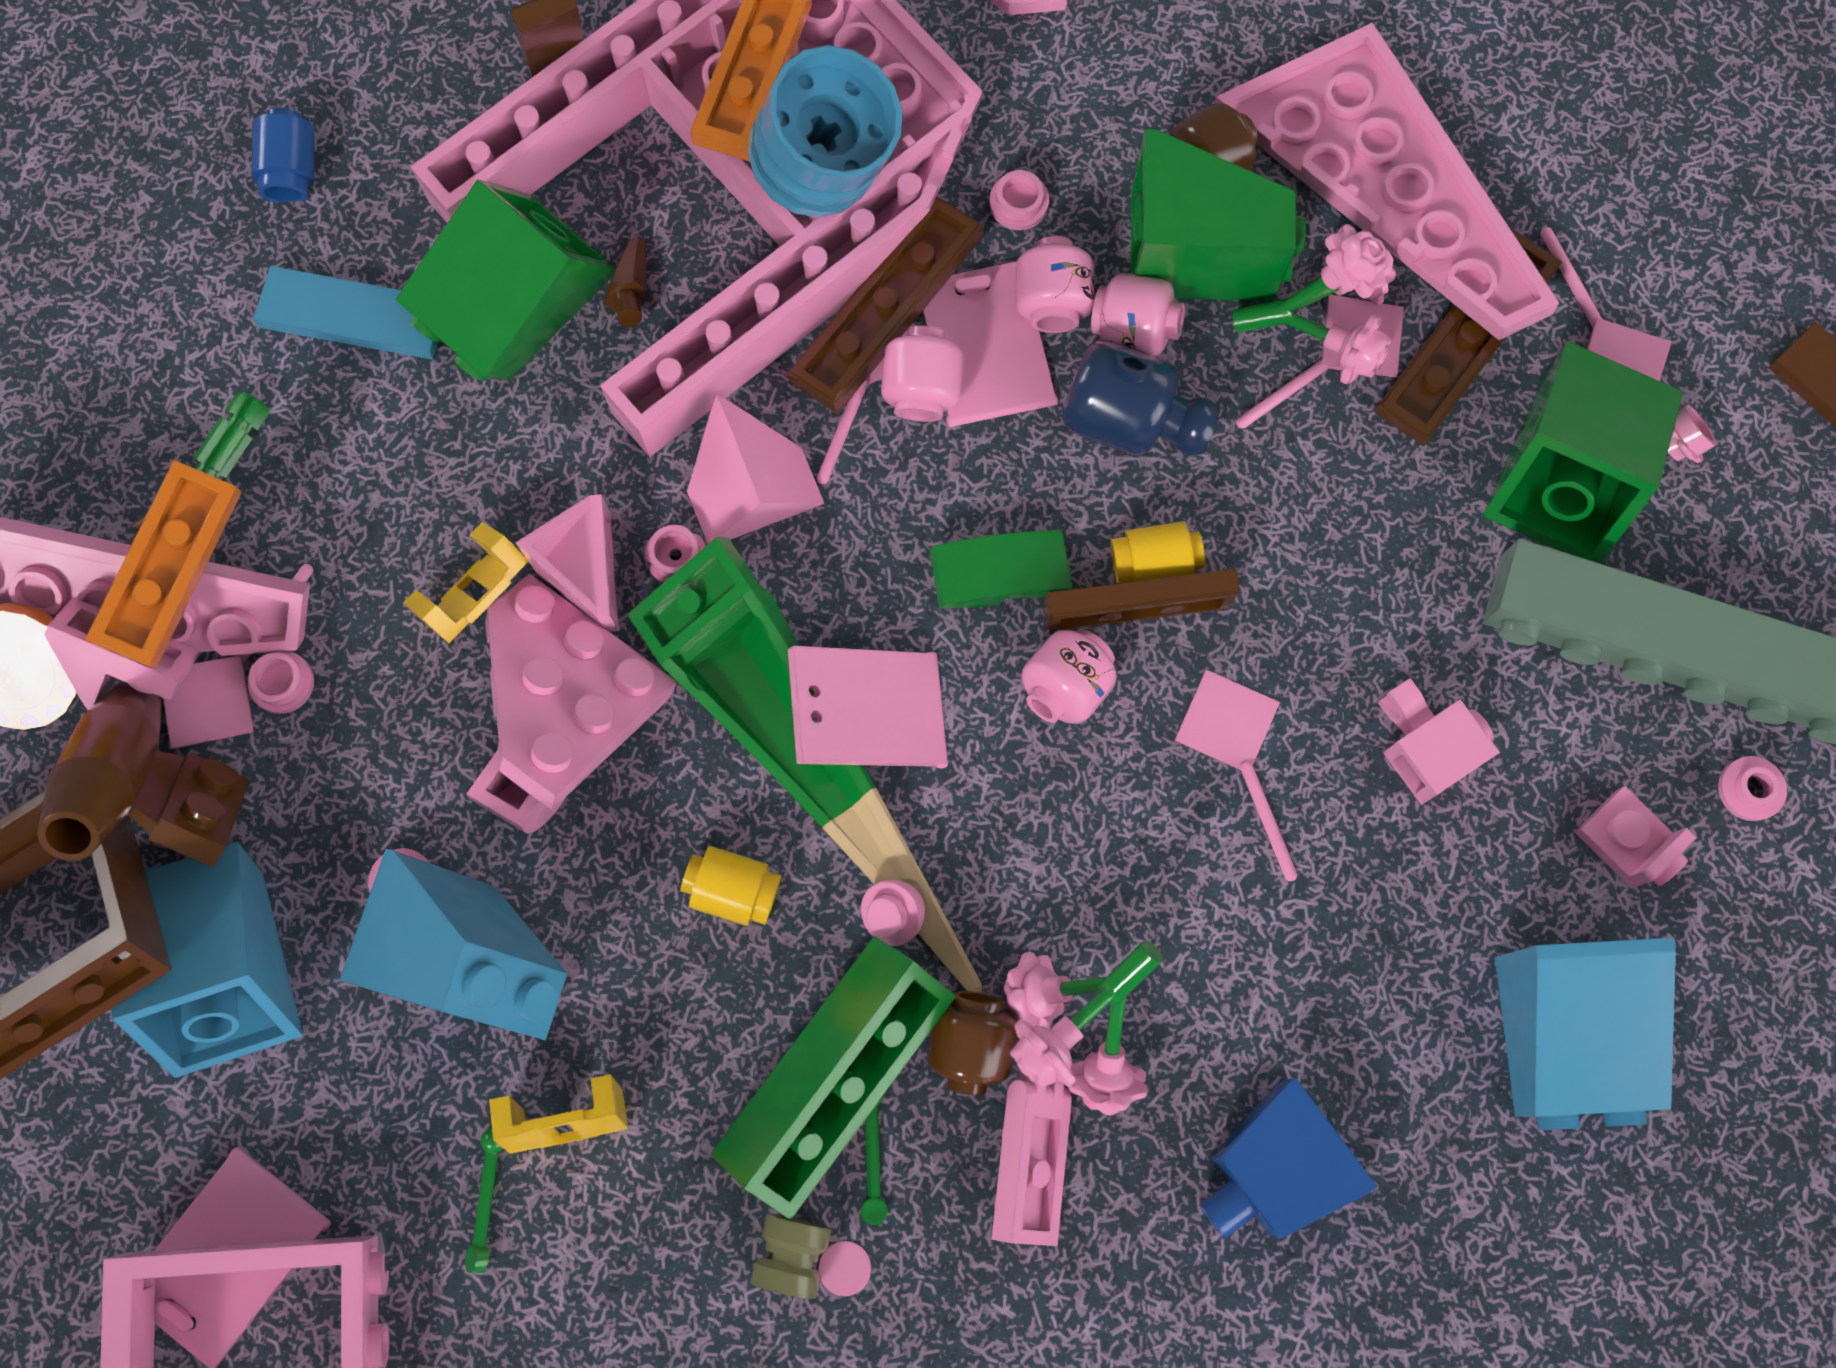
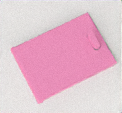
(1001, 350)
(866, 707)
(234, 1208)

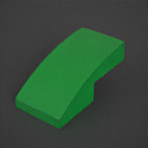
(999, 568)

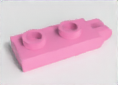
(1032, 1163)

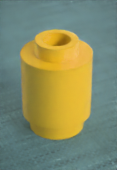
(1157, 552)
(730, 886)

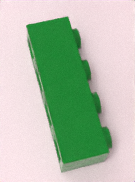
(832, 1077)

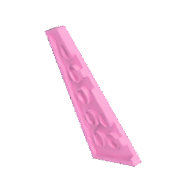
(1380, 157)
(227, 613)

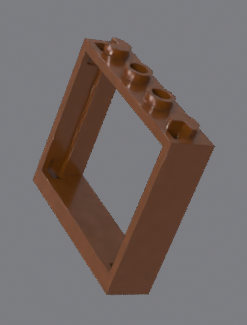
(97, 972)

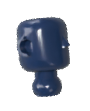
(1132, 400)

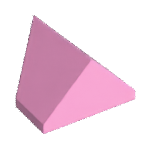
(747, 475)
(577, 558)

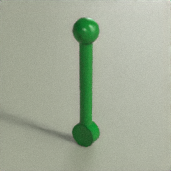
(874, 1208)
(478, 1254)

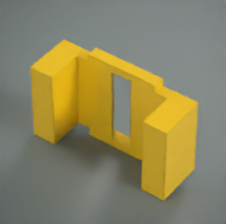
(492, 572)
(518, 1135)

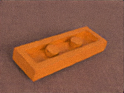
(751, 59)
(164, 565)

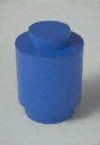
(283, 155)

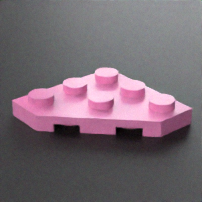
(562, 690)

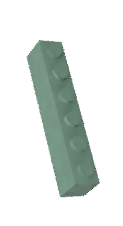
(1666, 636)

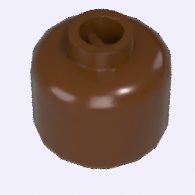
(1222, 133)
(973, 1042)

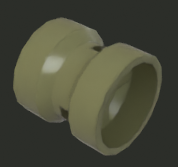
(792, 1251)

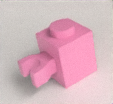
(1436, 747)

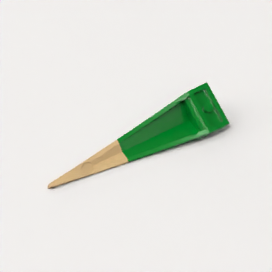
(730, 652)

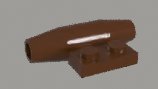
(116, 771)

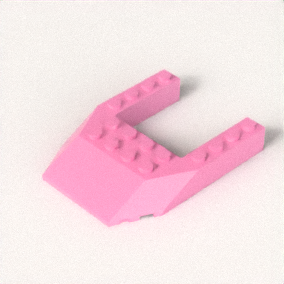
(665, 60)

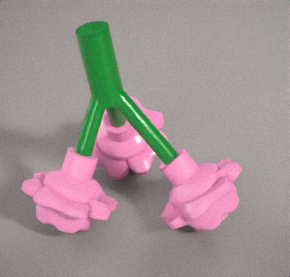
(1355, 264)
(1043, 1052)

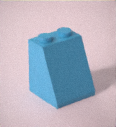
(453, 948)
(226, 963)
(1589, 1030)

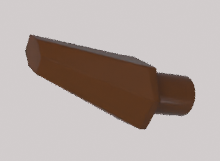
(629, 284)

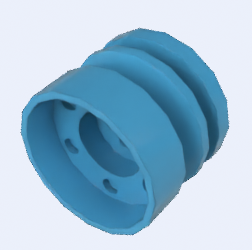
(824, 131)

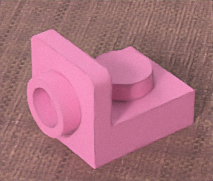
(1635, 840)

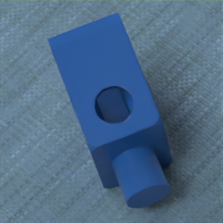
(1284, 1167)

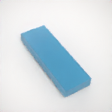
(339, 312)

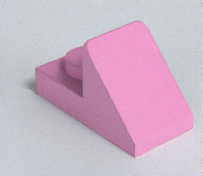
(95, 669)

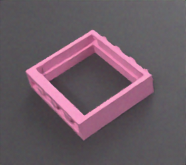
(132, 1276)

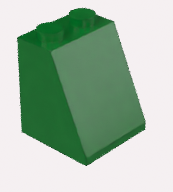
(1210, 224)
(501, 281)
(1586, 454)

